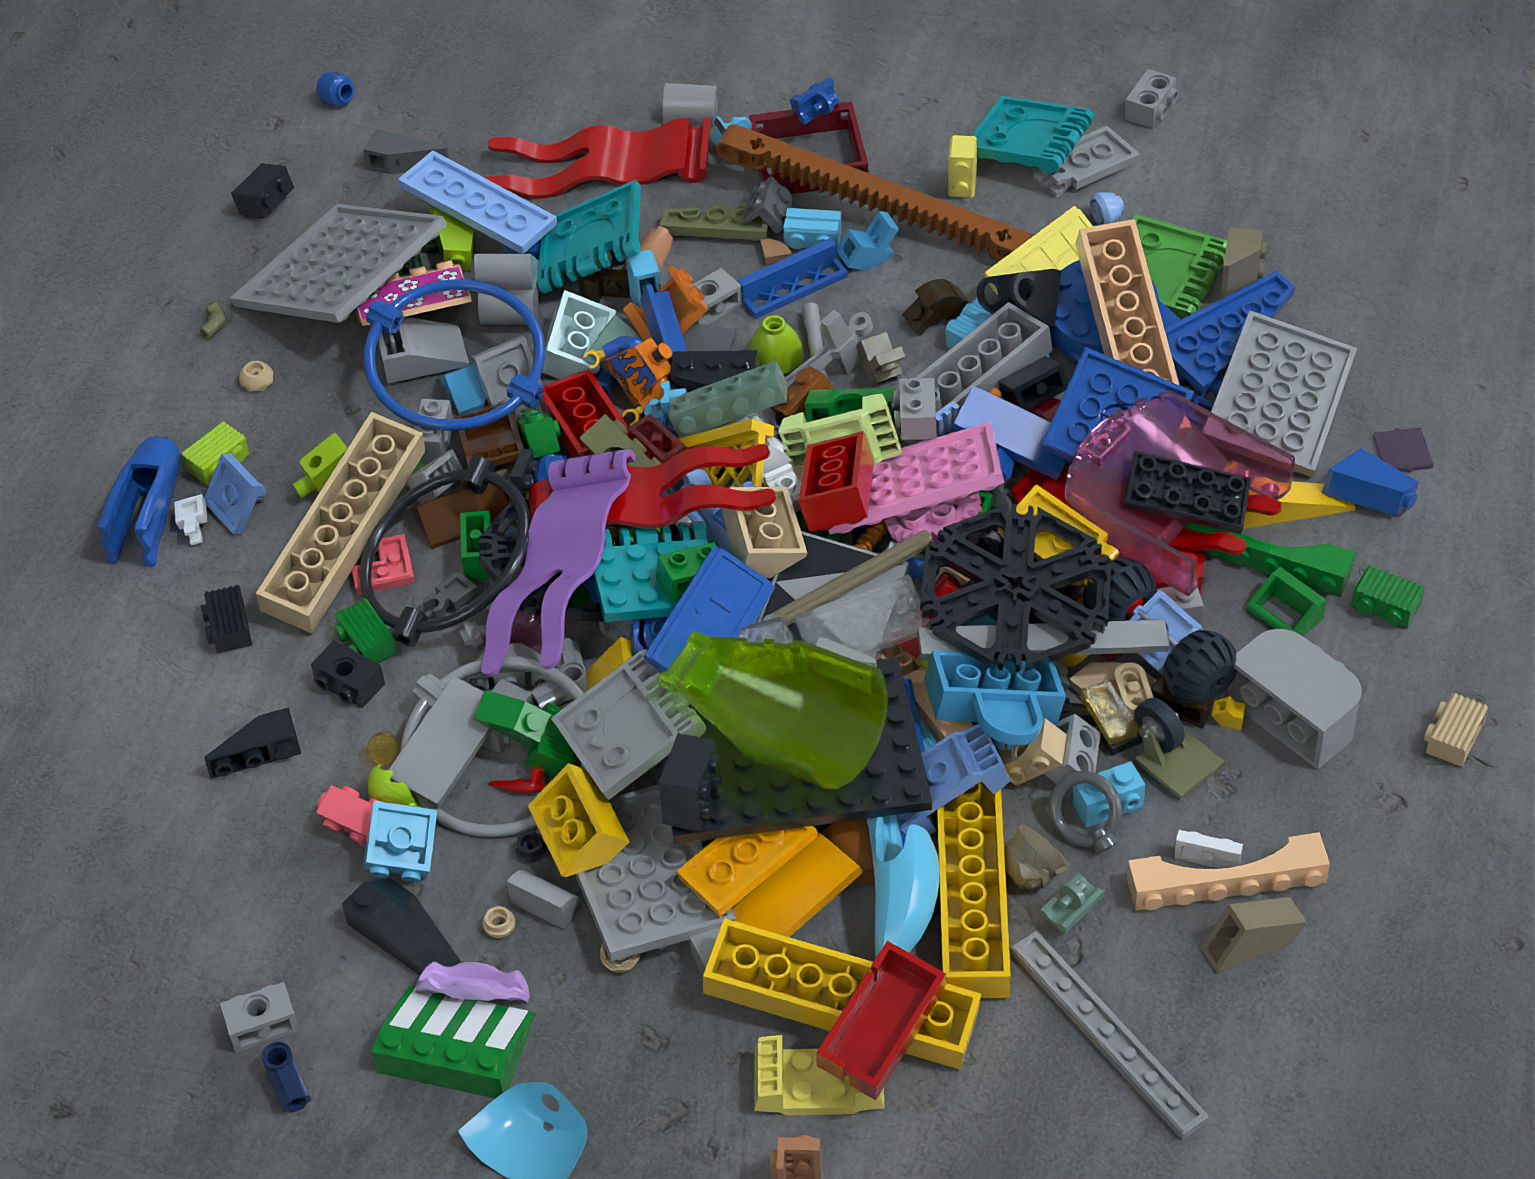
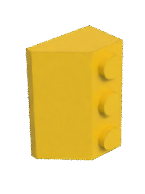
(577, 822)

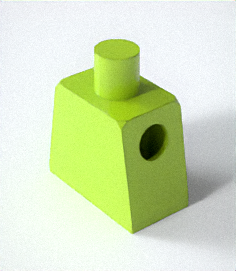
(319, 465)

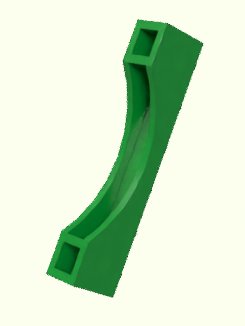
(1318, 566)

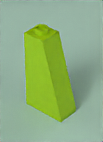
(455, 240)

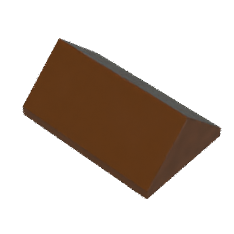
(441, 516)

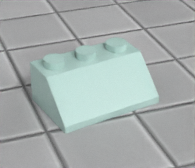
(572, 333)

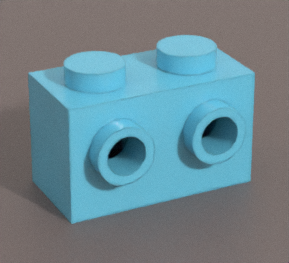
(1092, 804)

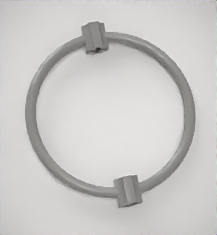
(428, 690)

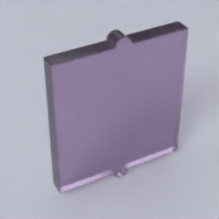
(1404, 449)

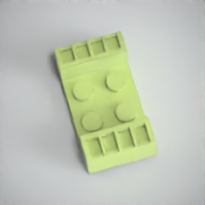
(872, 419)

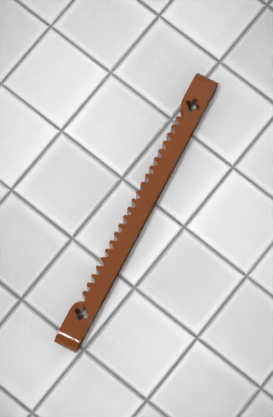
(742, 144)

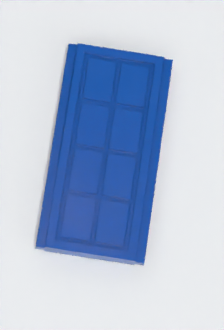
(716, 603)

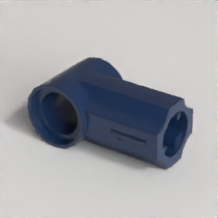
(285, 1077)

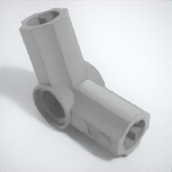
(573, 667)

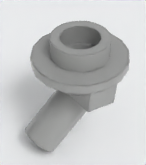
(473, 634)

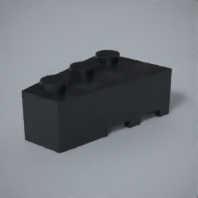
(702, 368)

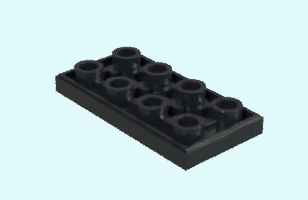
(1187, 492)

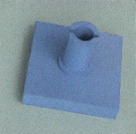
(233, 493)

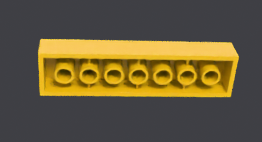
(974, 893)
(816, 985)

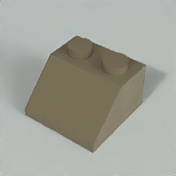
(1242, 259)

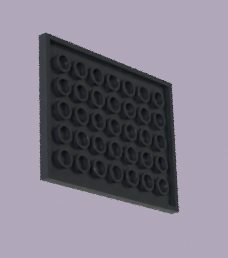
(766, 799)

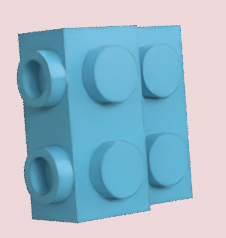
(399, 841)

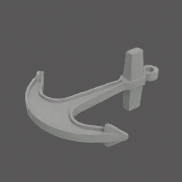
(839, 345)

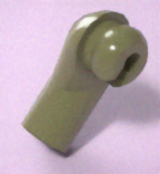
(216, 320)

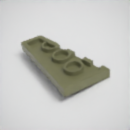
(714, 223)

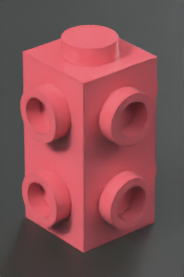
(346, 811)

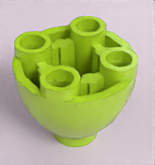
(778, 343)

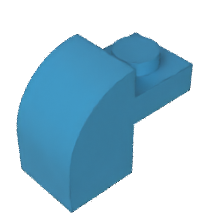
(869, 248)

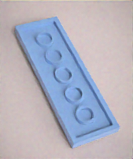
(477, 202)

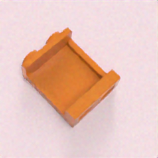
(685, 299)

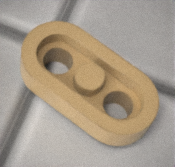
(1135, 691)

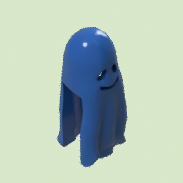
(150, 474)

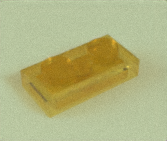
(1109, 712)

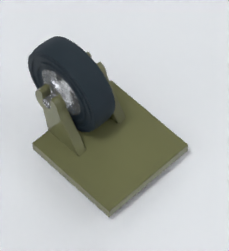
(1171, 751)

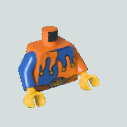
(637, 367)

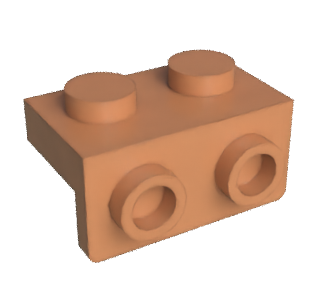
(796, 1158)

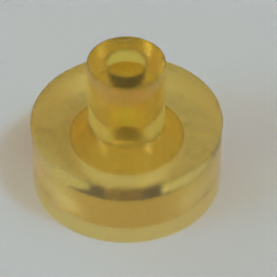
(383, 754)

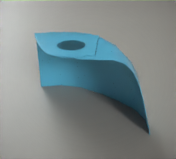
(512, 1137)

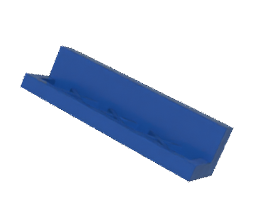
(787, 274)

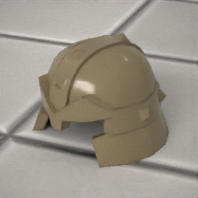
(1032, 859)

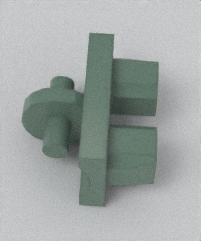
(1071, 903)

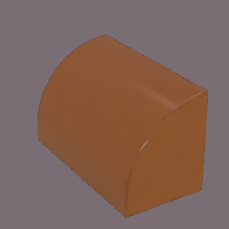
(854, 840)

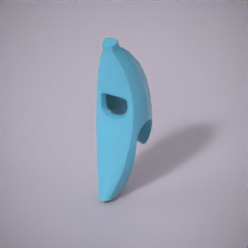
(903, 882)

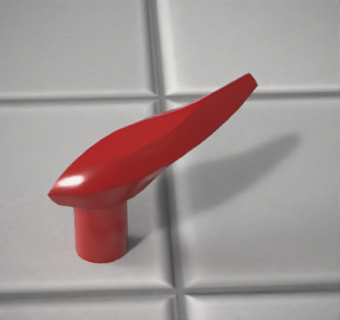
(533, 785)

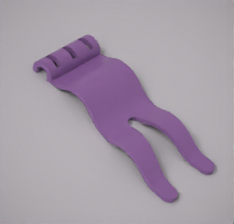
(563, 538)

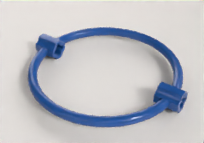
(389, 317)

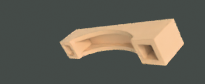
(1164, 884)

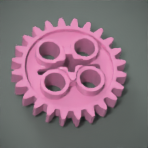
(933, 518)

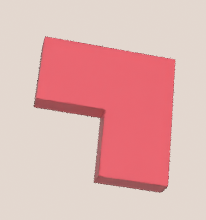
(392, 569)

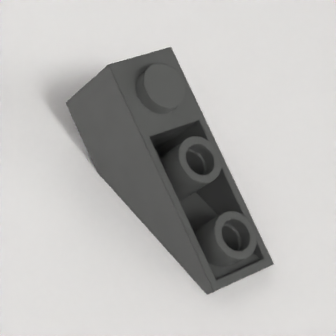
(398, 153)

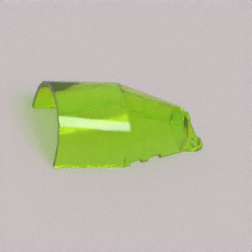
(785, 703)

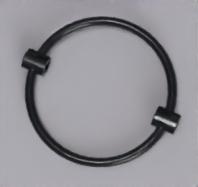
(475, 479)

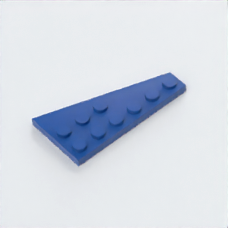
(1207, 339)

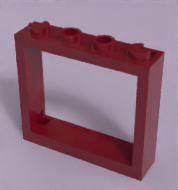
(787, 124)

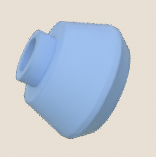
(1106, 207)

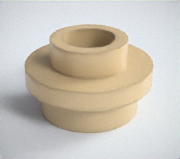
(498, 915)

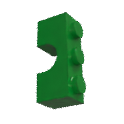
(833, 402)

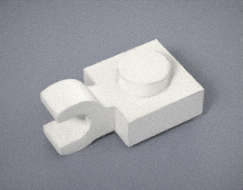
(188, 516)

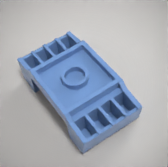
(954, 768)

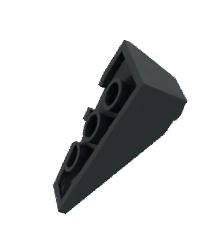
(397, 924)

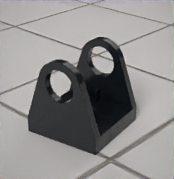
(1030, 291)

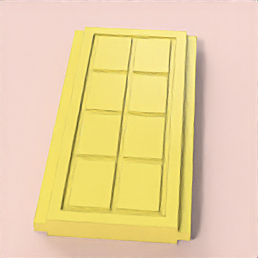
(1048, 249)

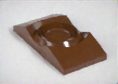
(495, 441)

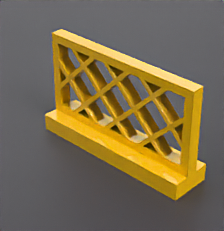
(733, 436)

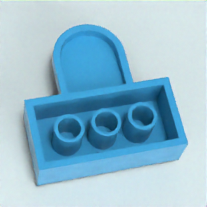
(1003, 702)

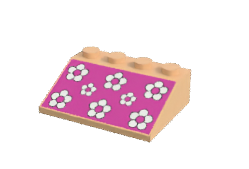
(397, 286)

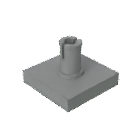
(500, 365)

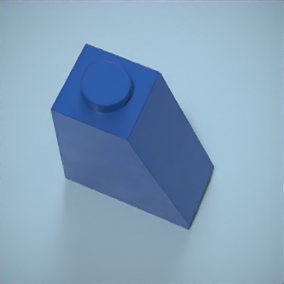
(1371, 483)

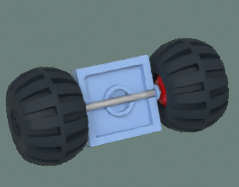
(1197, 660)

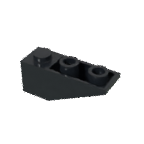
(257, 743)

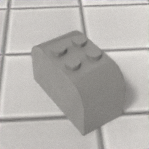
(1297, 694)

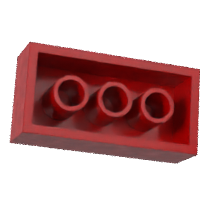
(577, 405)
(836, 482)

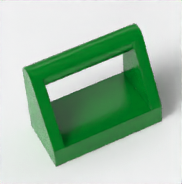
(1292, 593)

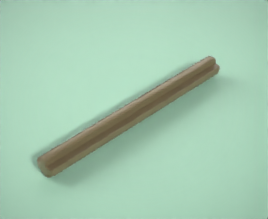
(856, 576)

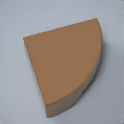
(774, 250)

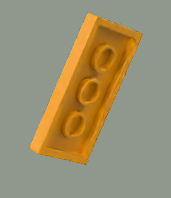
(738, 864)

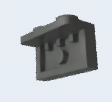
(769, 202)

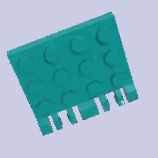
(1031, 132)
(588, 234)
(627, 572)

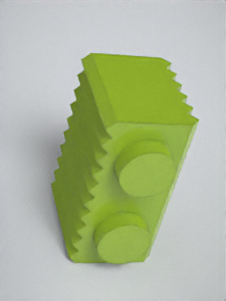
(205, 453)

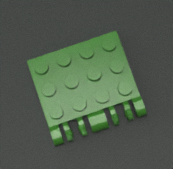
(1180, 263)

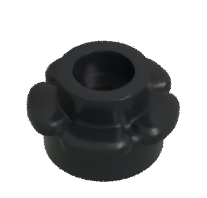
(530, 840)

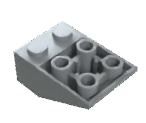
(421, 349)

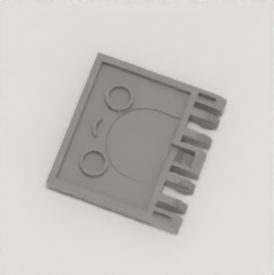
(626, 724)

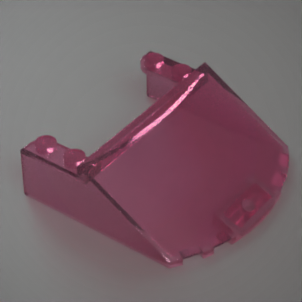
(1176, 431)

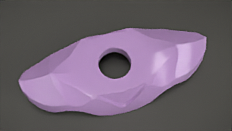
(473, 982)

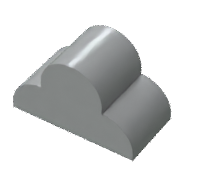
(512, 273)

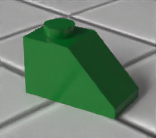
(512, 717)

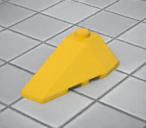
(1301, 502)

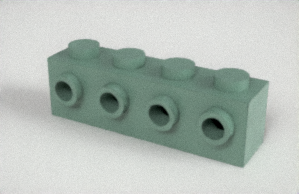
(728, 400)

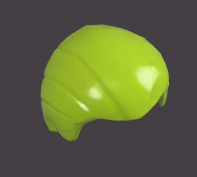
(383, 790)

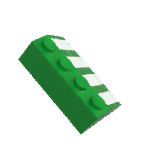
(452, 1042)

